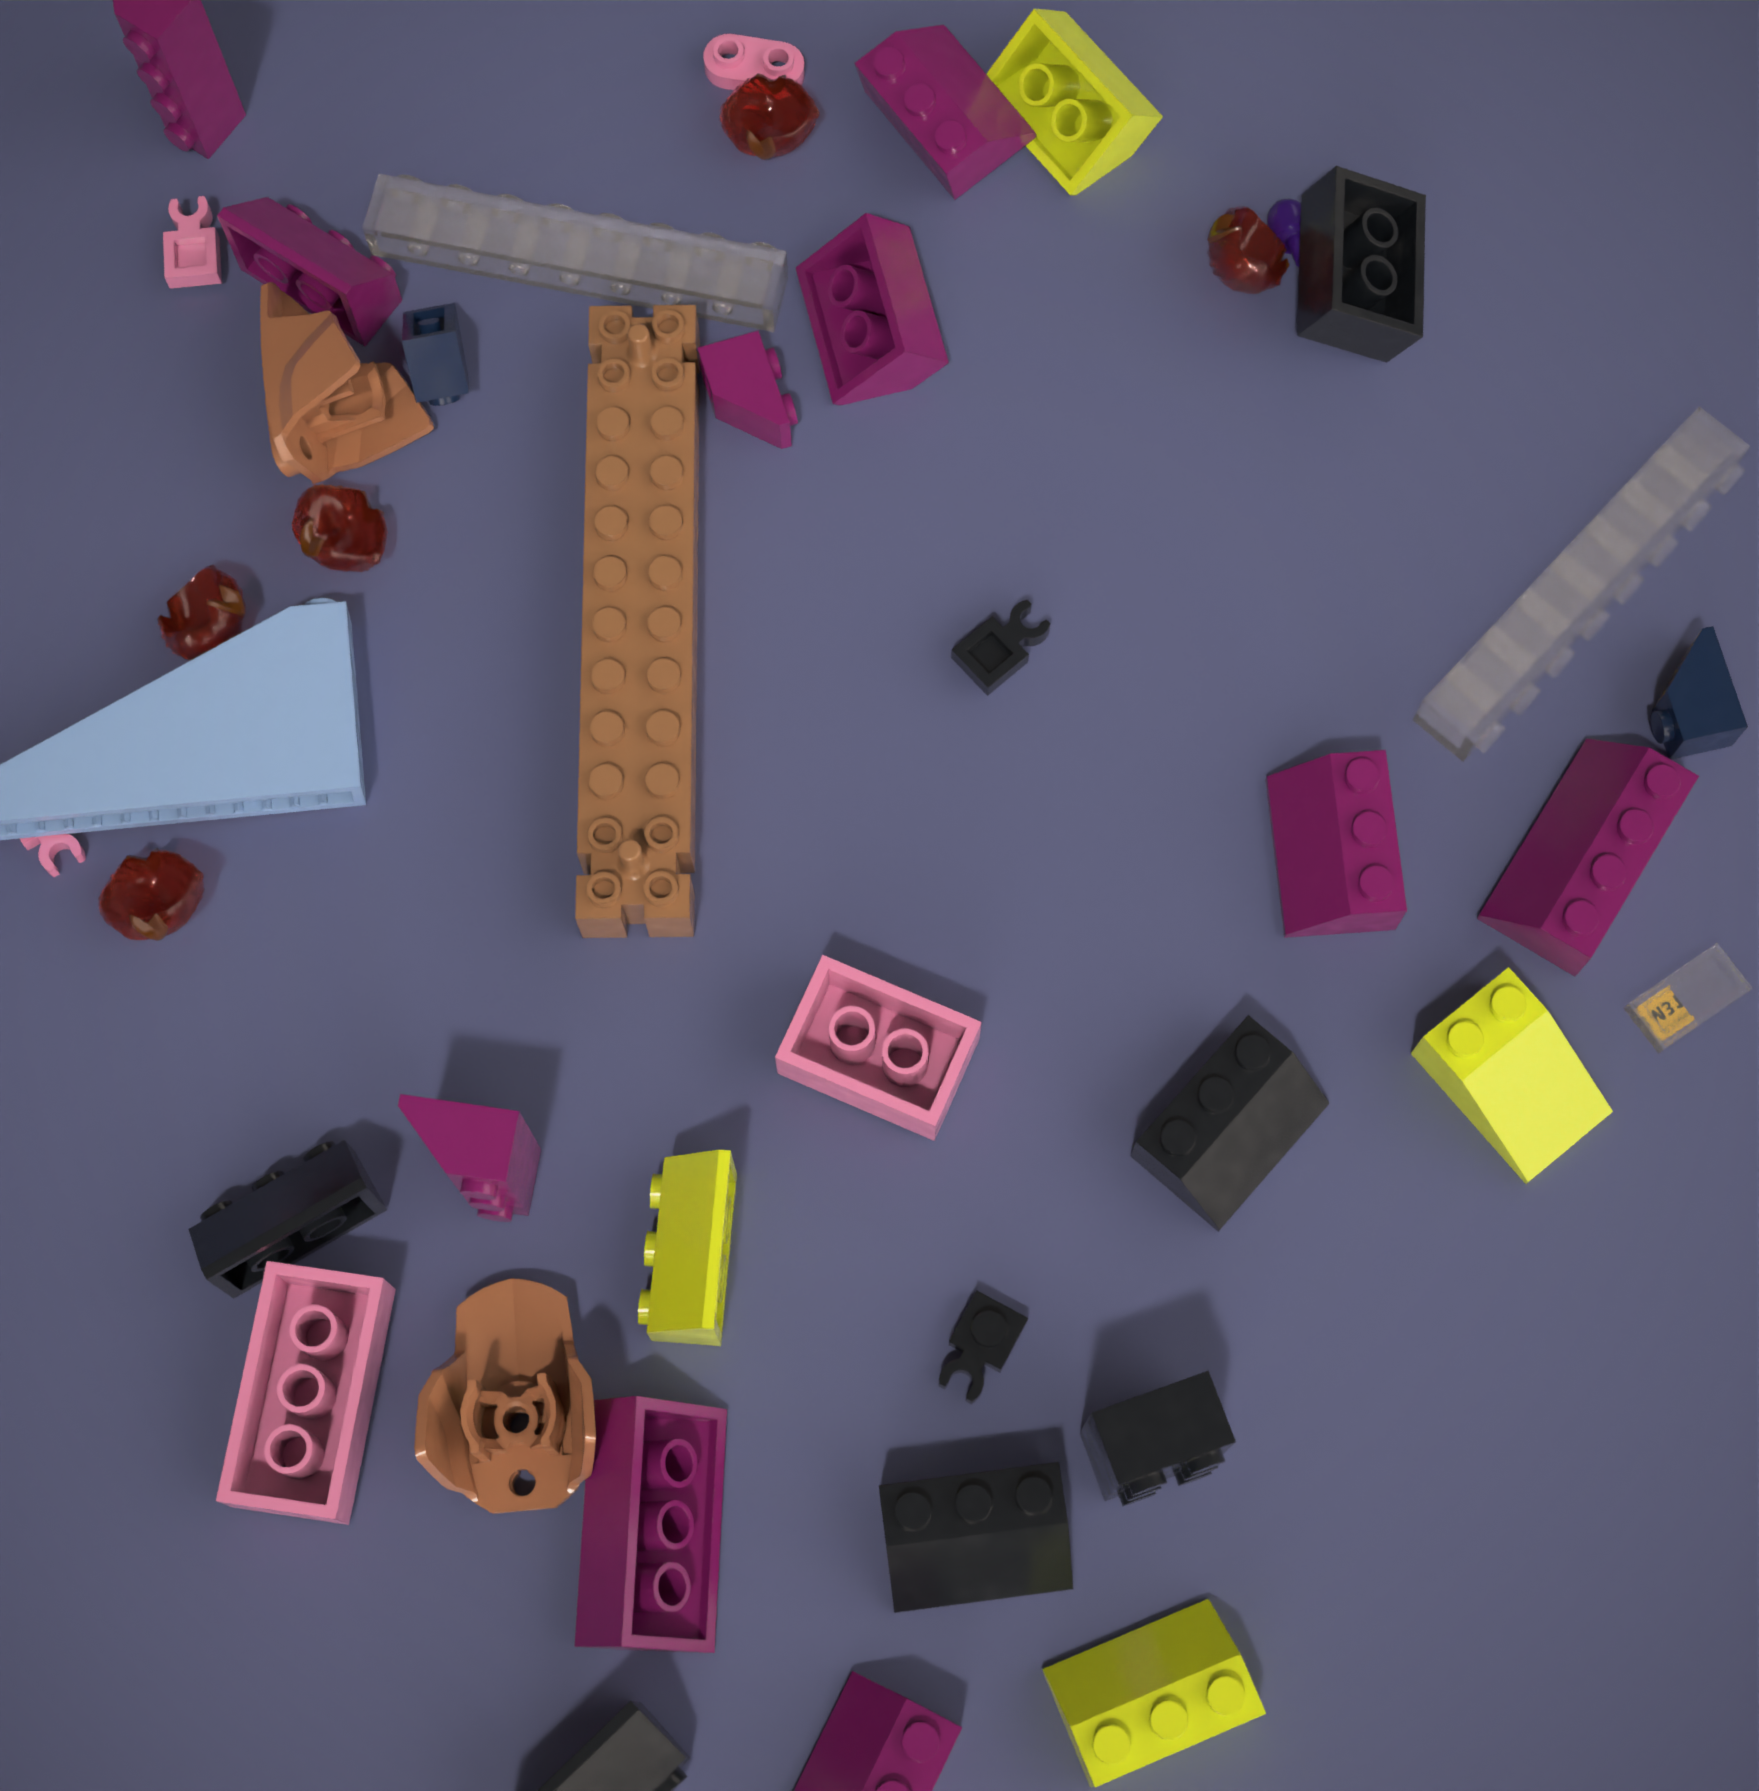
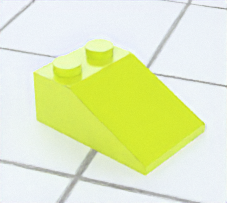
(1513, 1075)

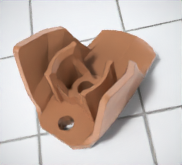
(321, 401)
(509, 1361)

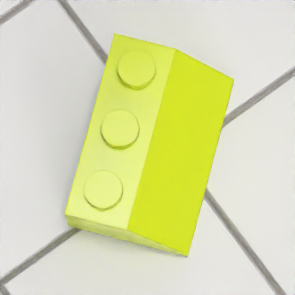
(1073, 99)
(689, 1248)
(1152, 1692)

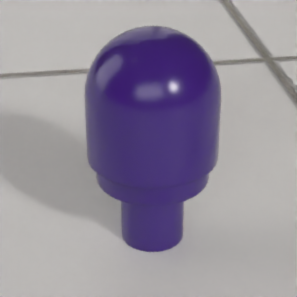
(1285, 222)

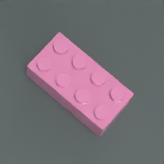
(306, 1393)

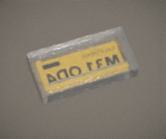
(1687, 998)

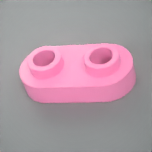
(752, 57)

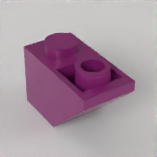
(744, 388)

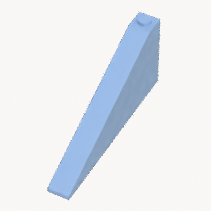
(225, 736)

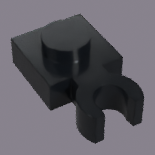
(997, 652)
(984, 1338)

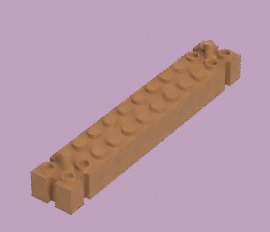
(639, 624)

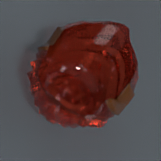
(768, 116)
(1246, 252)
(339, 528)
(203, 614)
(151, 895)

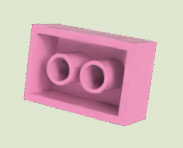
(878, 1047)

